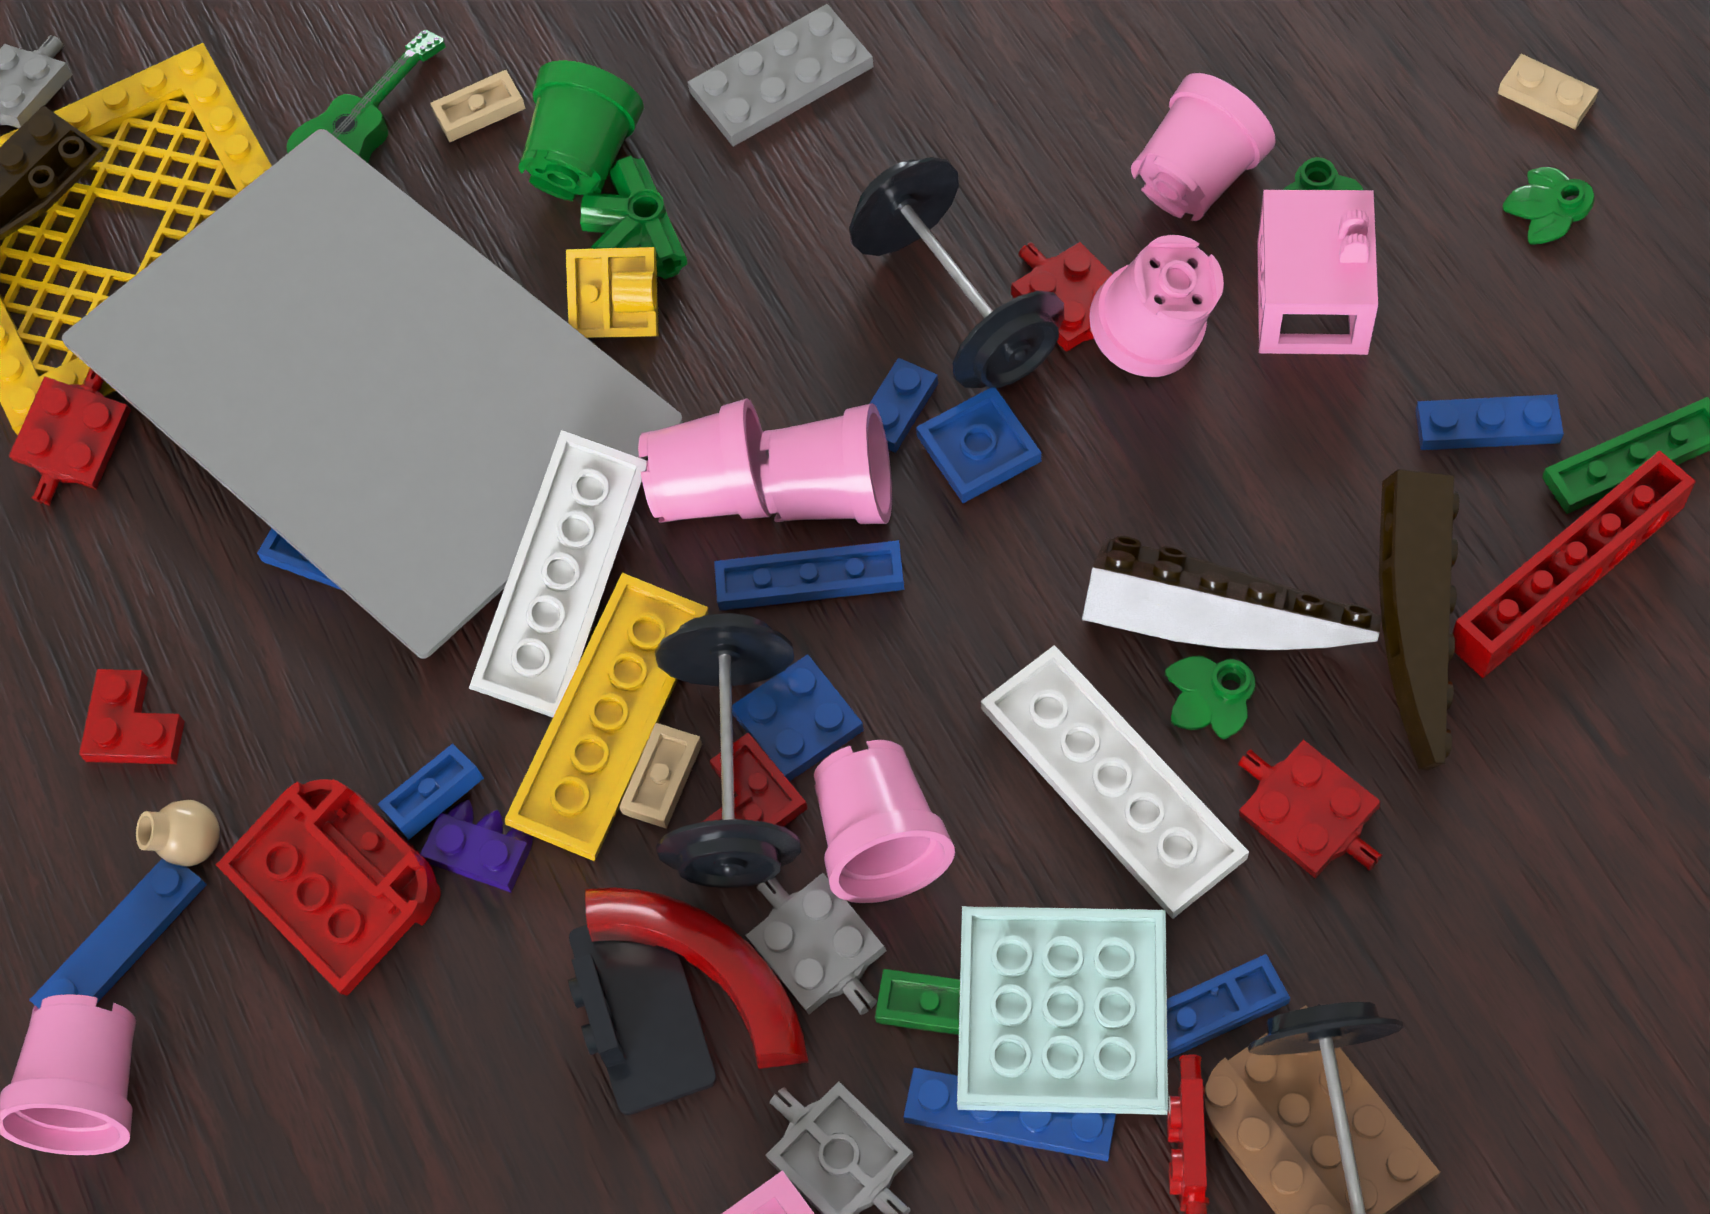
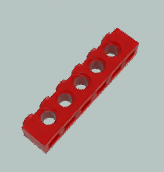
(1571, 563)

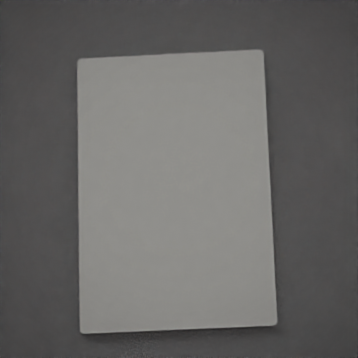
(363, 384)

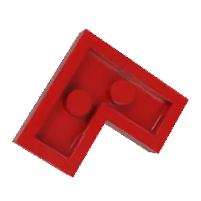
(118, 729)
(759, 786)

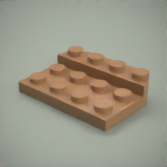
(1283, 1134)

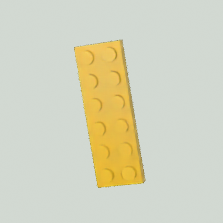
(602, 721)

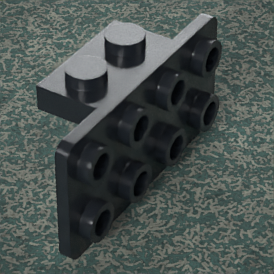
(640, 1020)

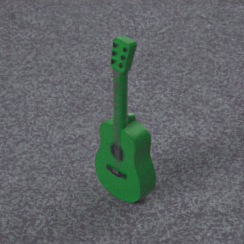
(358, 120)

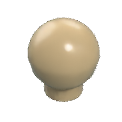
(179, 833)

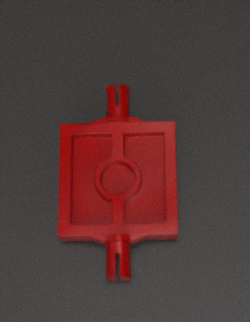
(1073, 278)
(69, 434)
(1309, 809)
(1187, 1129)

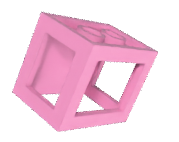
(1317, 260)

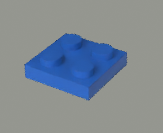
(978, 444)
(797, 717)

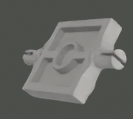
(29, 80)
(816, 944)
(839, 1153)

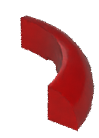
(715, 950)

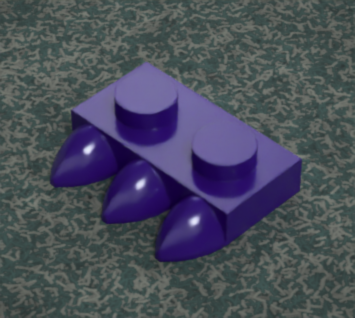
(477, 849)

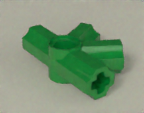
(633, 217)

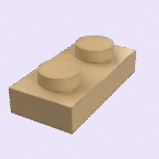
(1548, 91)
(477, 105)
(660, 775)

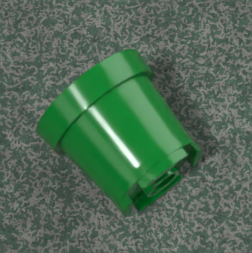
(577, 127)

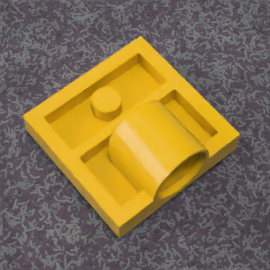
(612, 292)

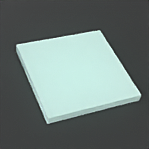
(1063, 1010)

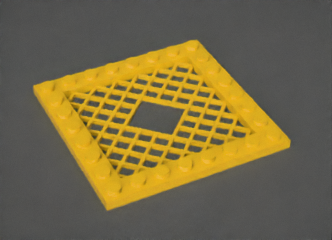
(120, 107)

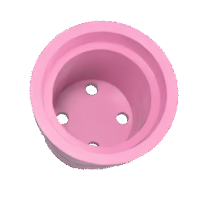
(1202, 146)
(1152, 336)
(706, 466)
(829, 469)
(878, 825)
(71, 1079)

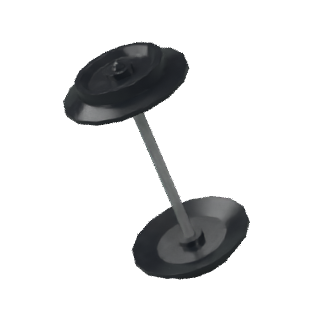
(902, 209)
(726, 653)
(1325, 1029)

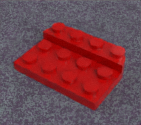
(332, 878)

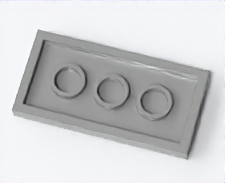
(780, 74)

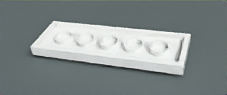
(558, 574)
(1114, 781)

